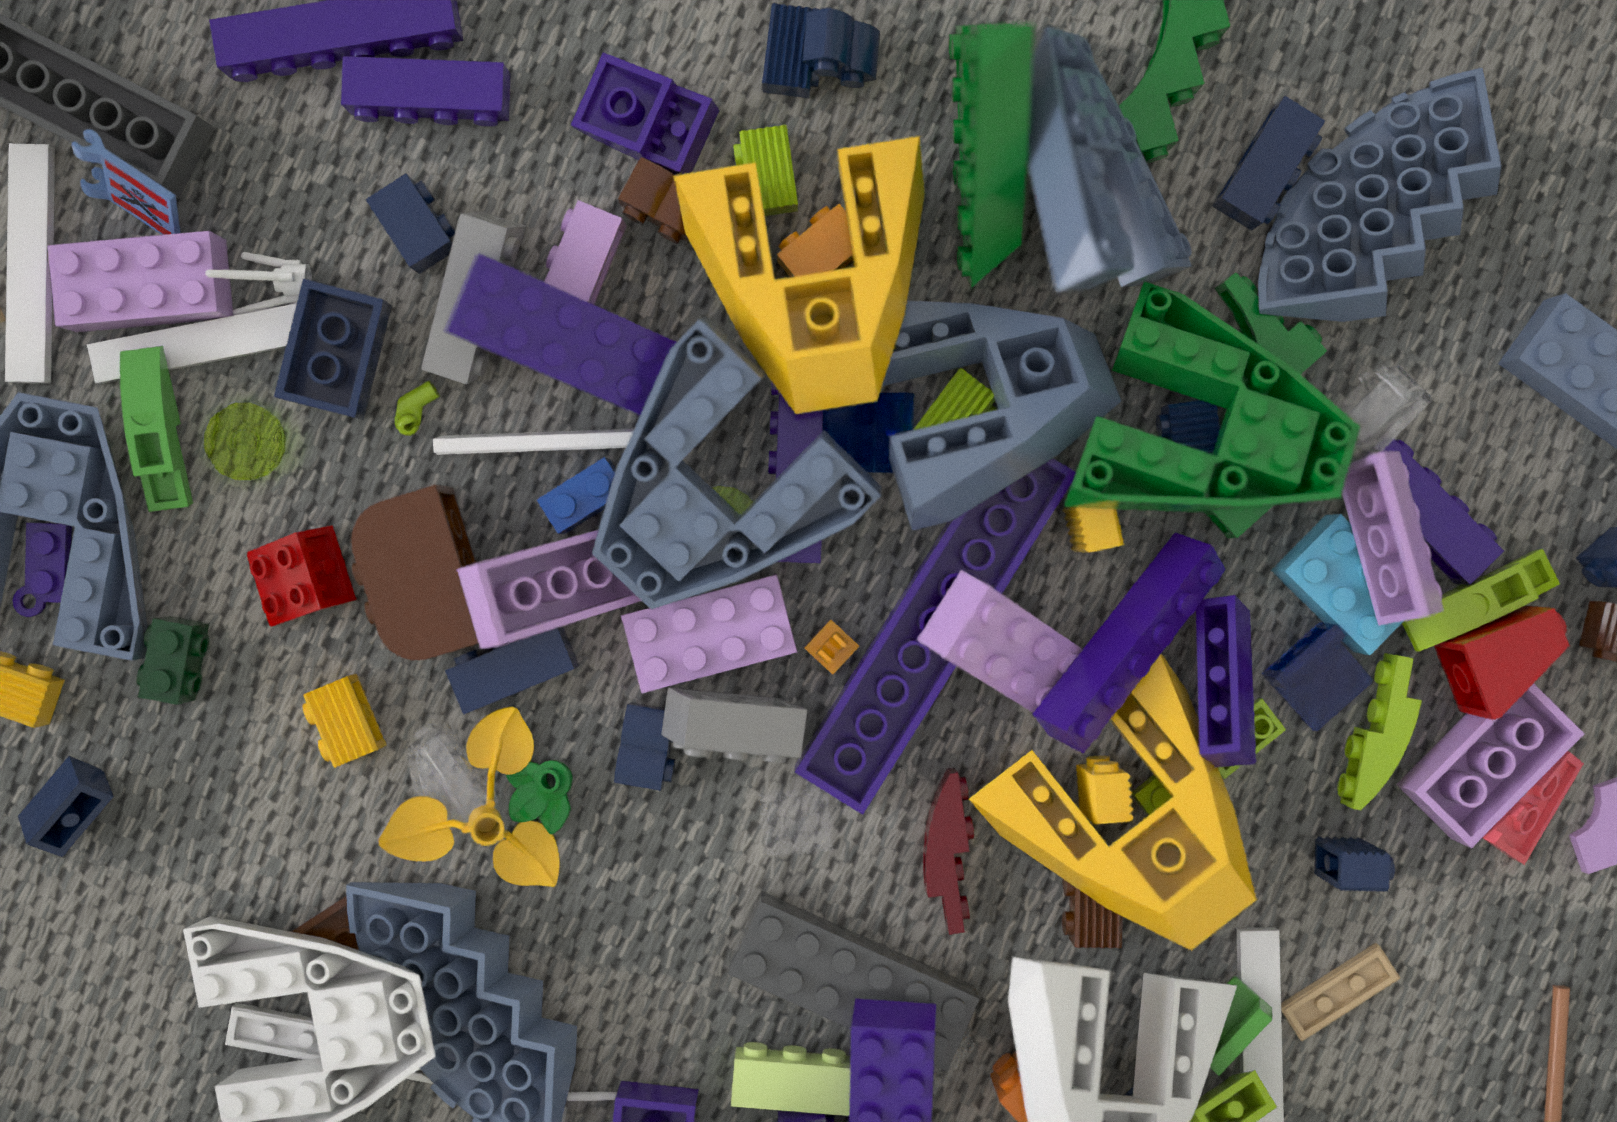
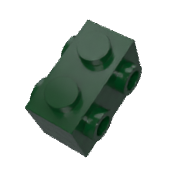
(173, 660)

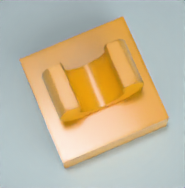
(831, 646)

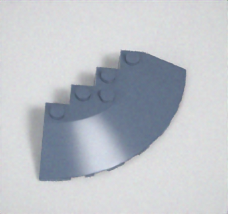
(1372, 204)
(483, 1022)

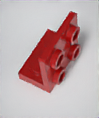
(300, 575)

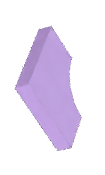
(1597, 839)

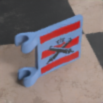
(127, 187)

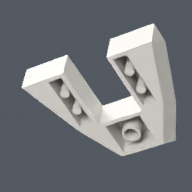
(362, 1008)
(1060, 1037)

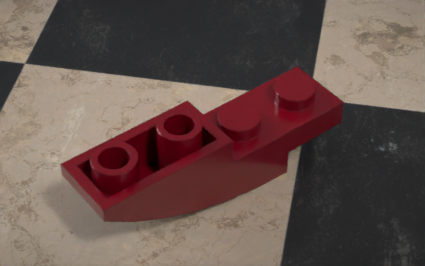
(946, 835)

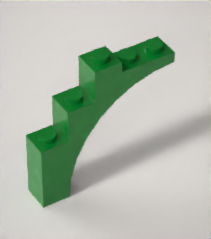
(1173, 72)
(1295, 345)

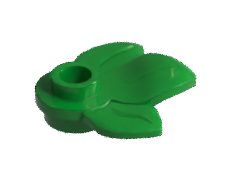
(537, 799)

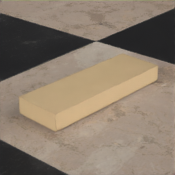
(1339, 991)

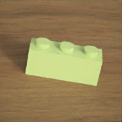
(791, 1079)

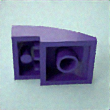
(645, 115)

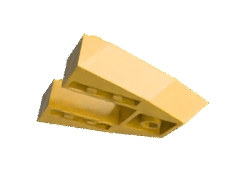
(827, 332)
(1174, 870)

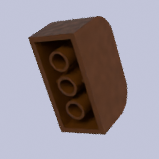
(409, 566)

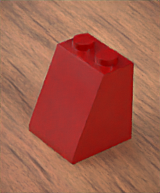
(1502, 659)

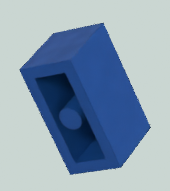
(579, 496)

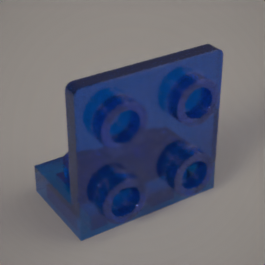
(867, 427)
(1318, 675)

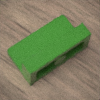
(1244, 1021)

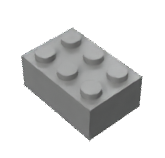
(733, 725)

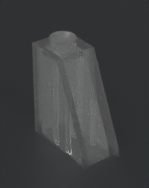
(443, 771)

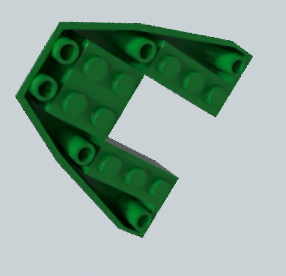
(992, 138)
(1275, 441)

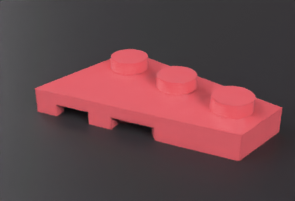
(1526, 821)

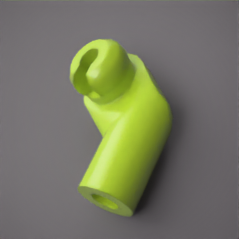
(410, 407)

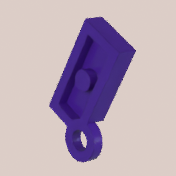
(45, 565)

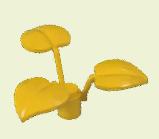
(423, 833)

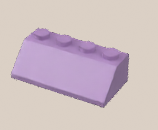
(1390, 539)

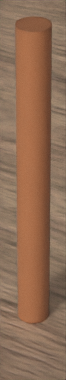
(1557, 1053)

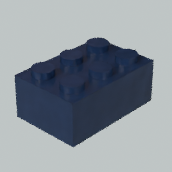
(333, 349)

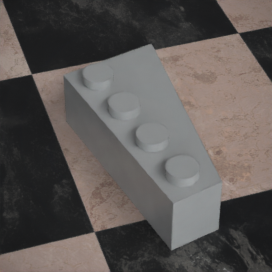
(474, 234)

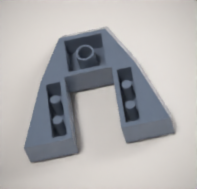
(1091, 179)
(1047, 392)
(64, 472)
(676, 534)

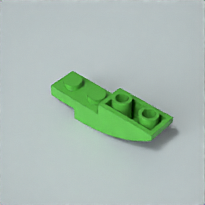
(150, 428)

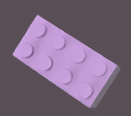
(139, 281)
(540, 590)
(709, 633)
(998, 642)
(1489, 765)

